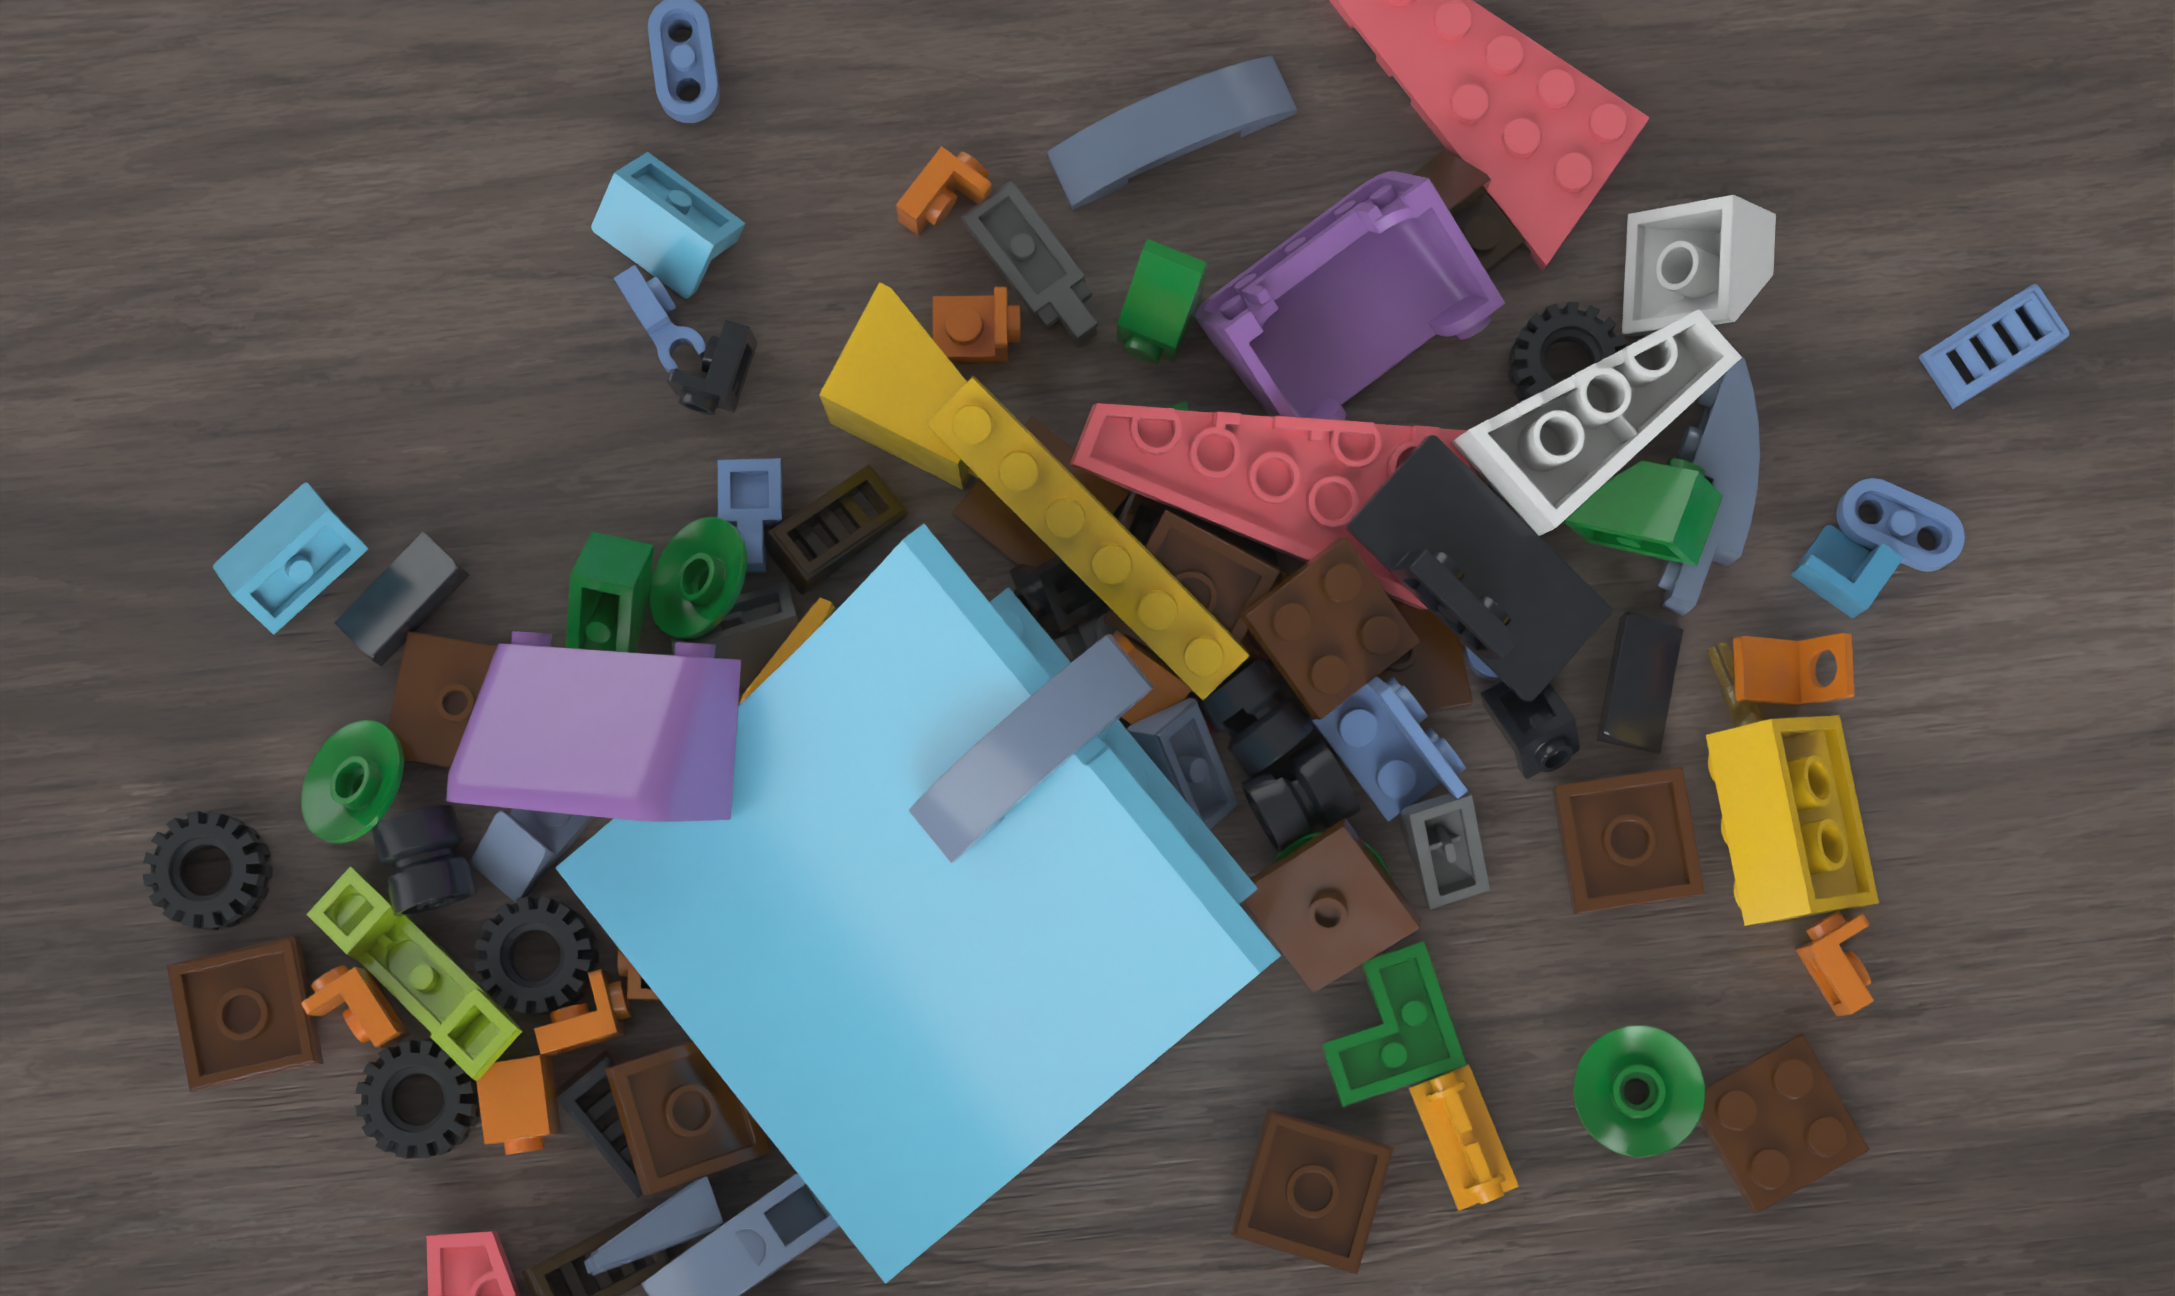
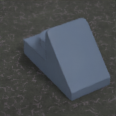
(524, 847)

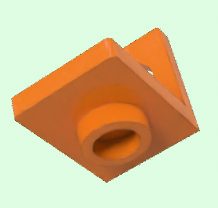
(1786, 669)

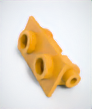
(1463, 1138)

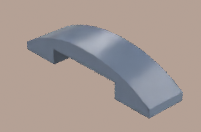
(1169, 126)
(1029, 746)

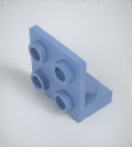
(1387, 749)

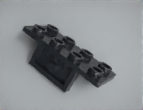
(1479, 568)

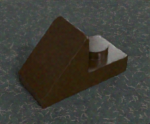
(1478, 217)

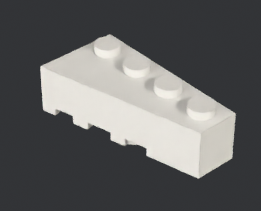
(1580, 432)

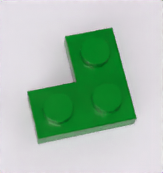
(1413, 1036)

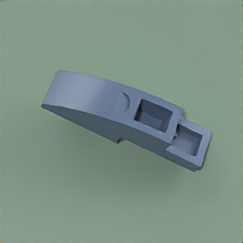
(1730, 454)
(748, 1245)

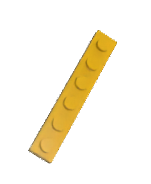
(1087, 537)

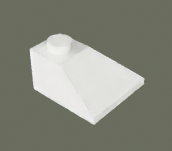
(1695, 258)

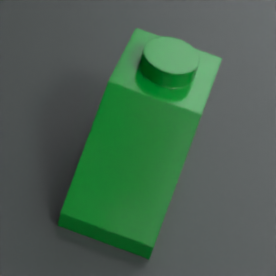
(1160, 303)
(1651, 511)
(609, 594)

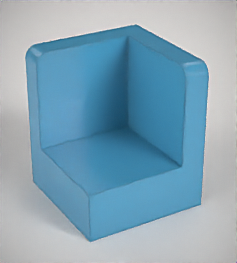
(1845, 570)

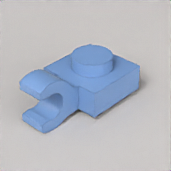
(651, 306)
(751, 500)

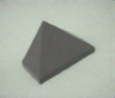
(752, 629)
(1445, 848)

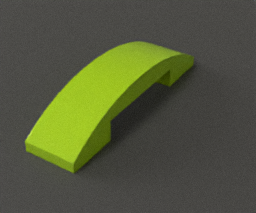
(416, 972)

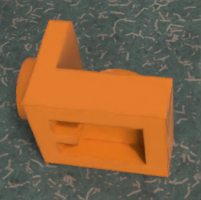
(932, 193)
(976, 327)
(1837, 973)
(369, 1011)
(578, 1028)

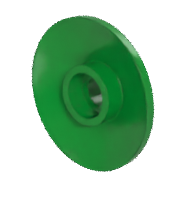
(698, 578)
(352, 781)
(1672, 1091)

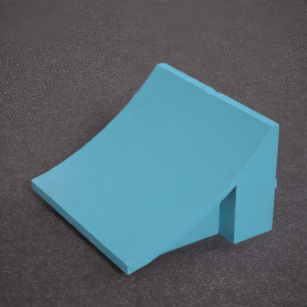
(904, 1012)

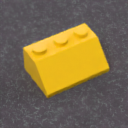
(1791, 818)

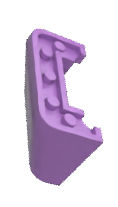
(1350, 298)
(602, 733)

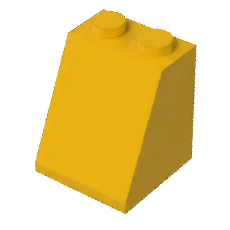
(892, 384)

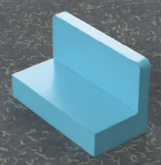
(664, 223)
(289, 558)

